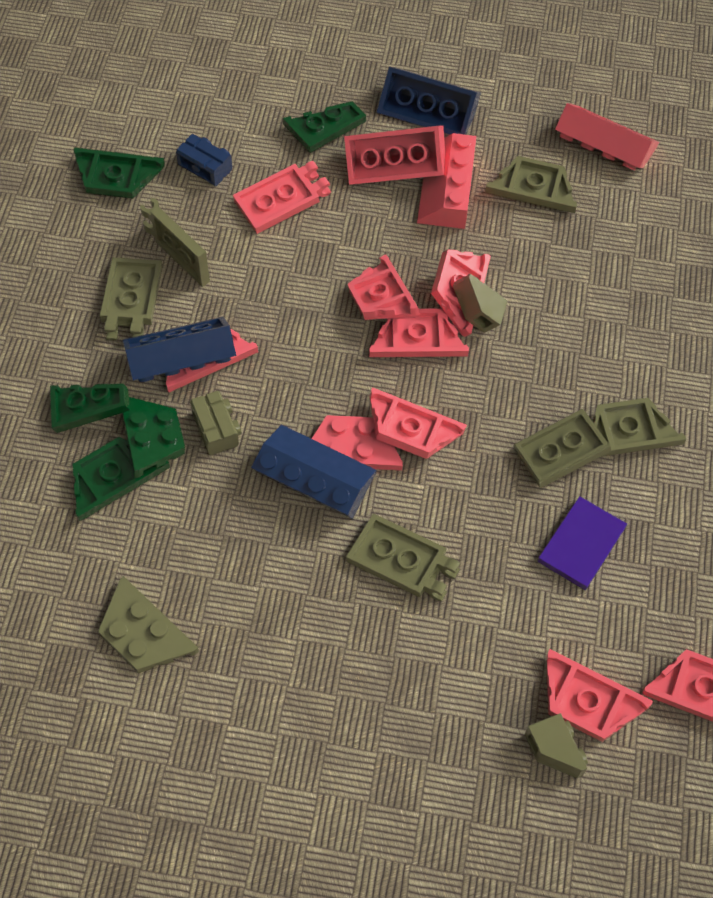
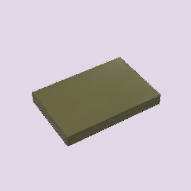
(561, 448)

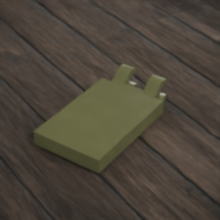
(176, 242)
(130, 295)
(402, 558)

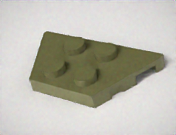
(534, 183)
(635, 426)
(142, 631)

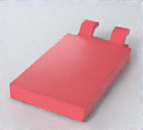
(281, 196)

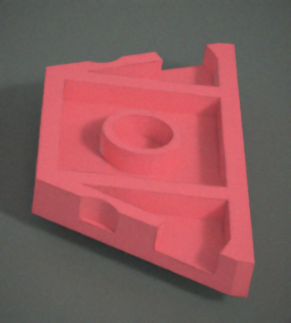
(451, 268)
(382, 293)
(419, 336)
(186, 375)
(411, 425)
(358, 440)
(686, 685)
(590, 699)

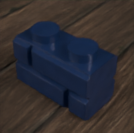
(204, 159)

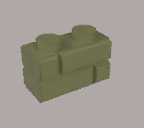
(215, 423)

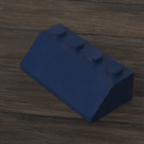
(428, 101)
(179, 349)
(314, 470)

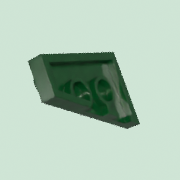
(325, 126)
(85, 405)

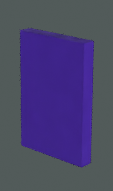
(582, 543)

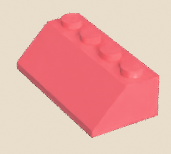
(605, 135)
(395, 155)
(446, 196)

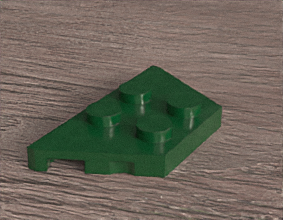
(116, 172)
(152, 434)
(107, 477)

